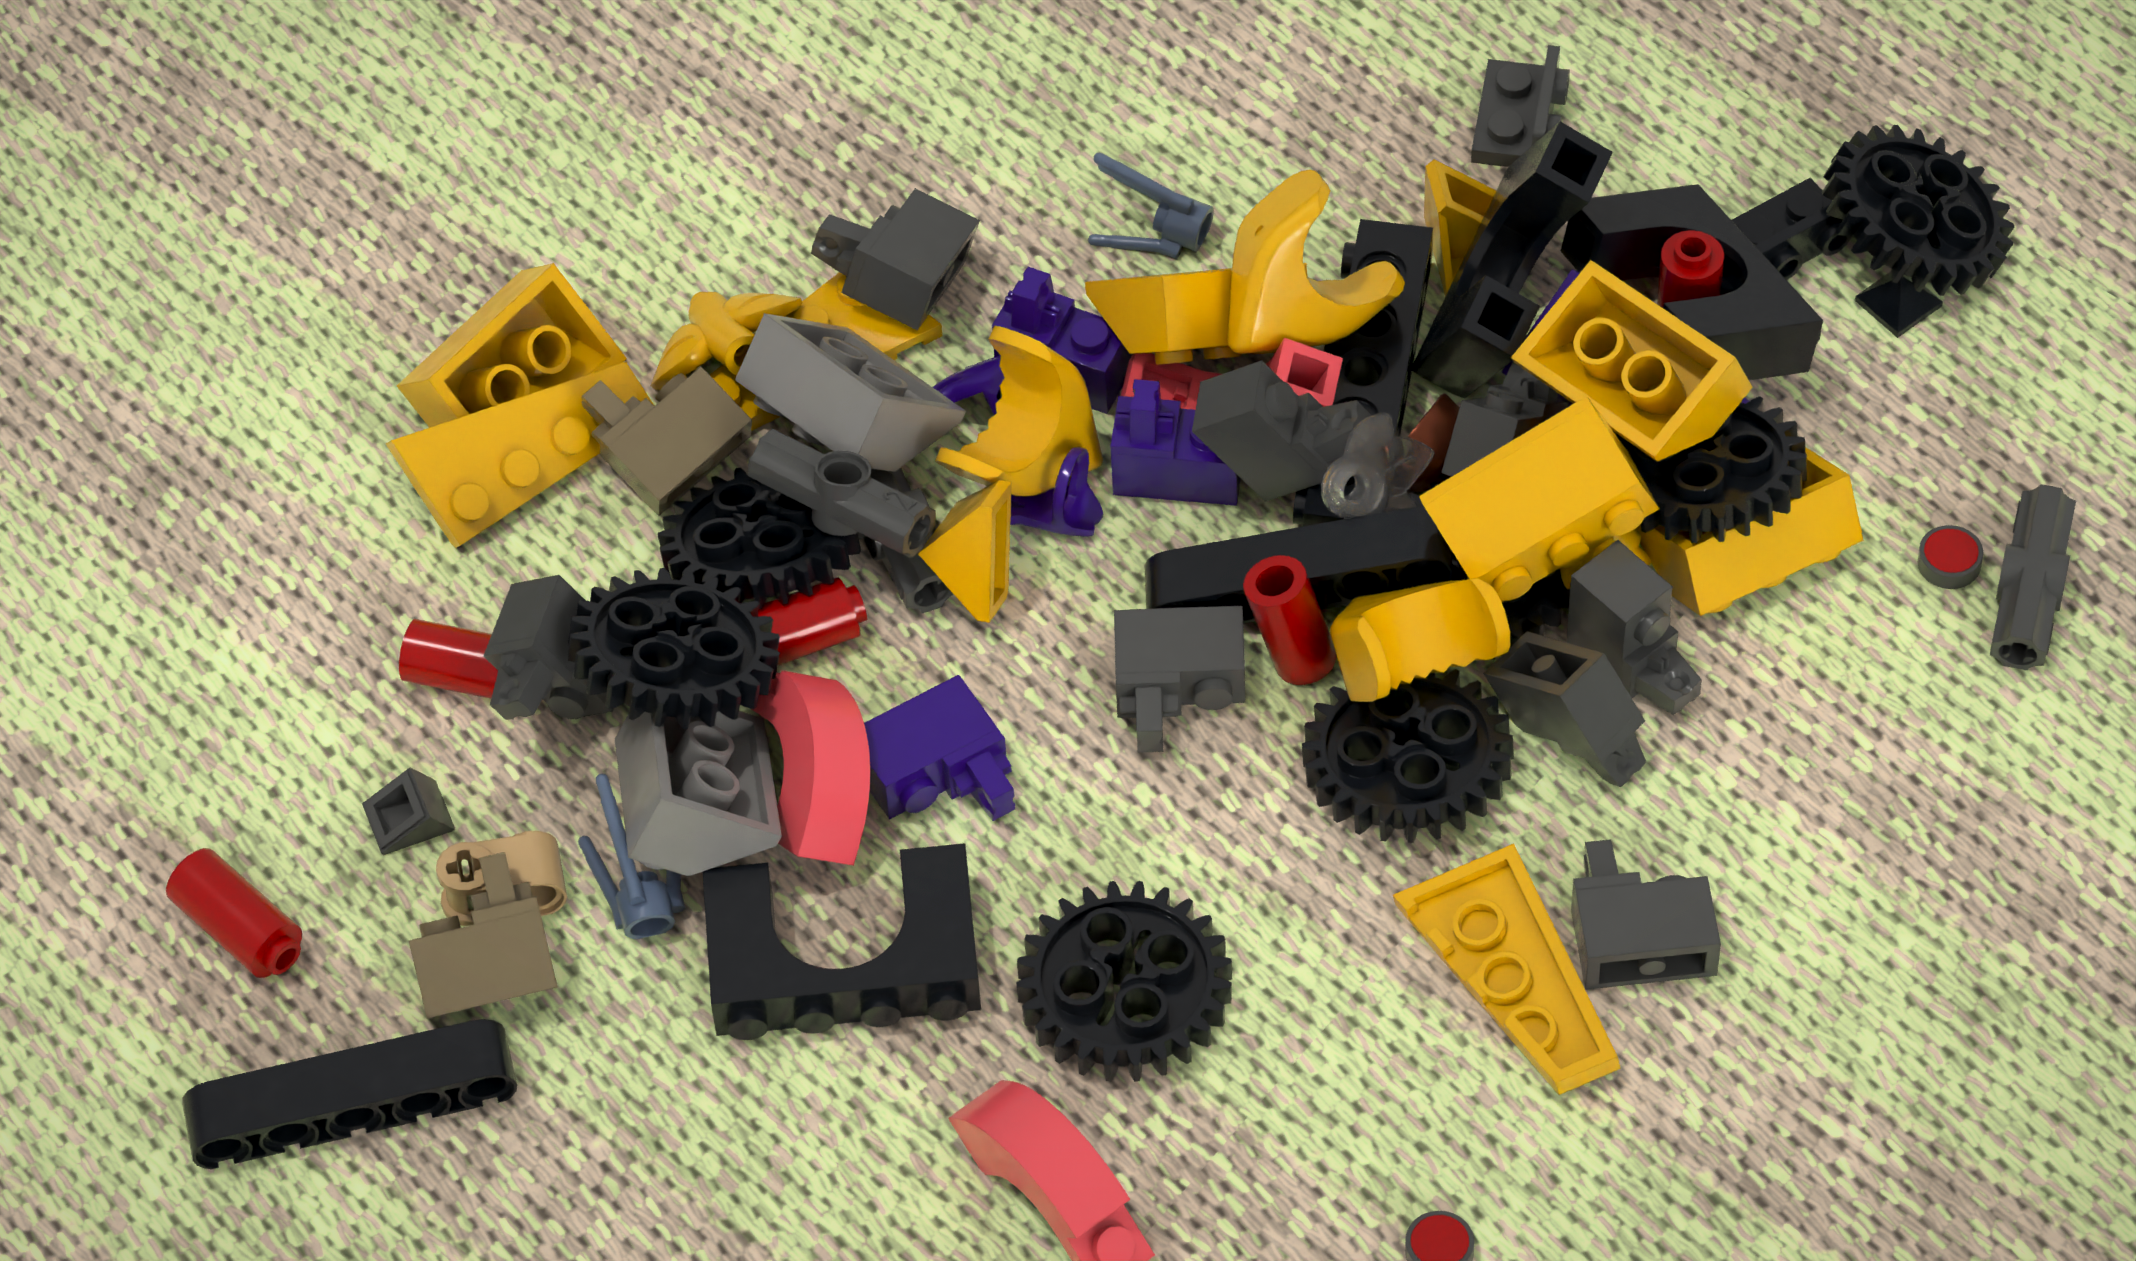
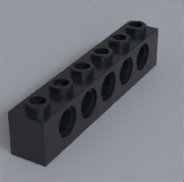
(1384, 348)

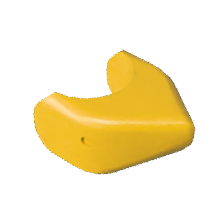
(1270, 285)
(1036, 420)
(1416, 632)

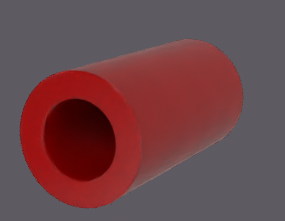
(1690, 267)
(1290, 619)
(816, 620)
(447, 658)
(235, 913)

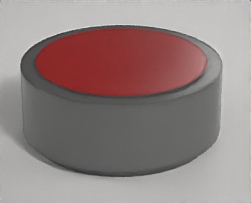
(1950, 557)
(1439, 1238)

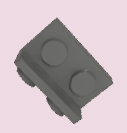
(1517, 107)

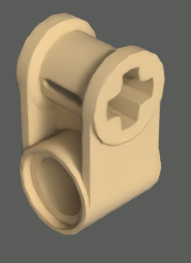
(530, 858)

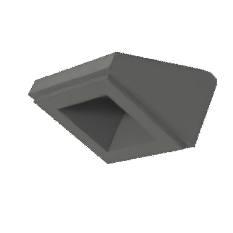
(407, 812)

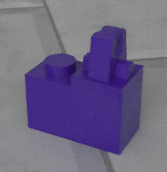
(1069, 331)
(1161, 456)
(938, 746)

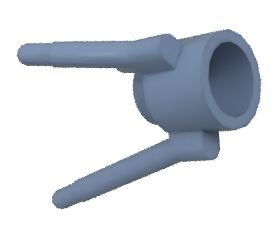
(1178, 217)
(643, 903)

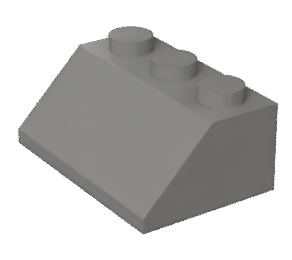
(844, 391)
(696, 791)

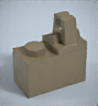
(667, 445)
(490, 960)

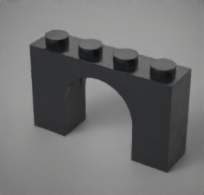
(1758, 310)
(1483, 311)
(766, 988)

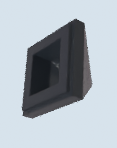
(1899, 304)

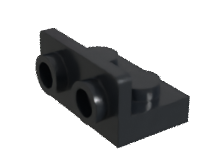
(1793, 227)

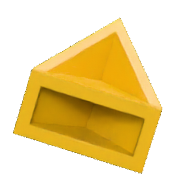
(1454, 210)
(974, 550)

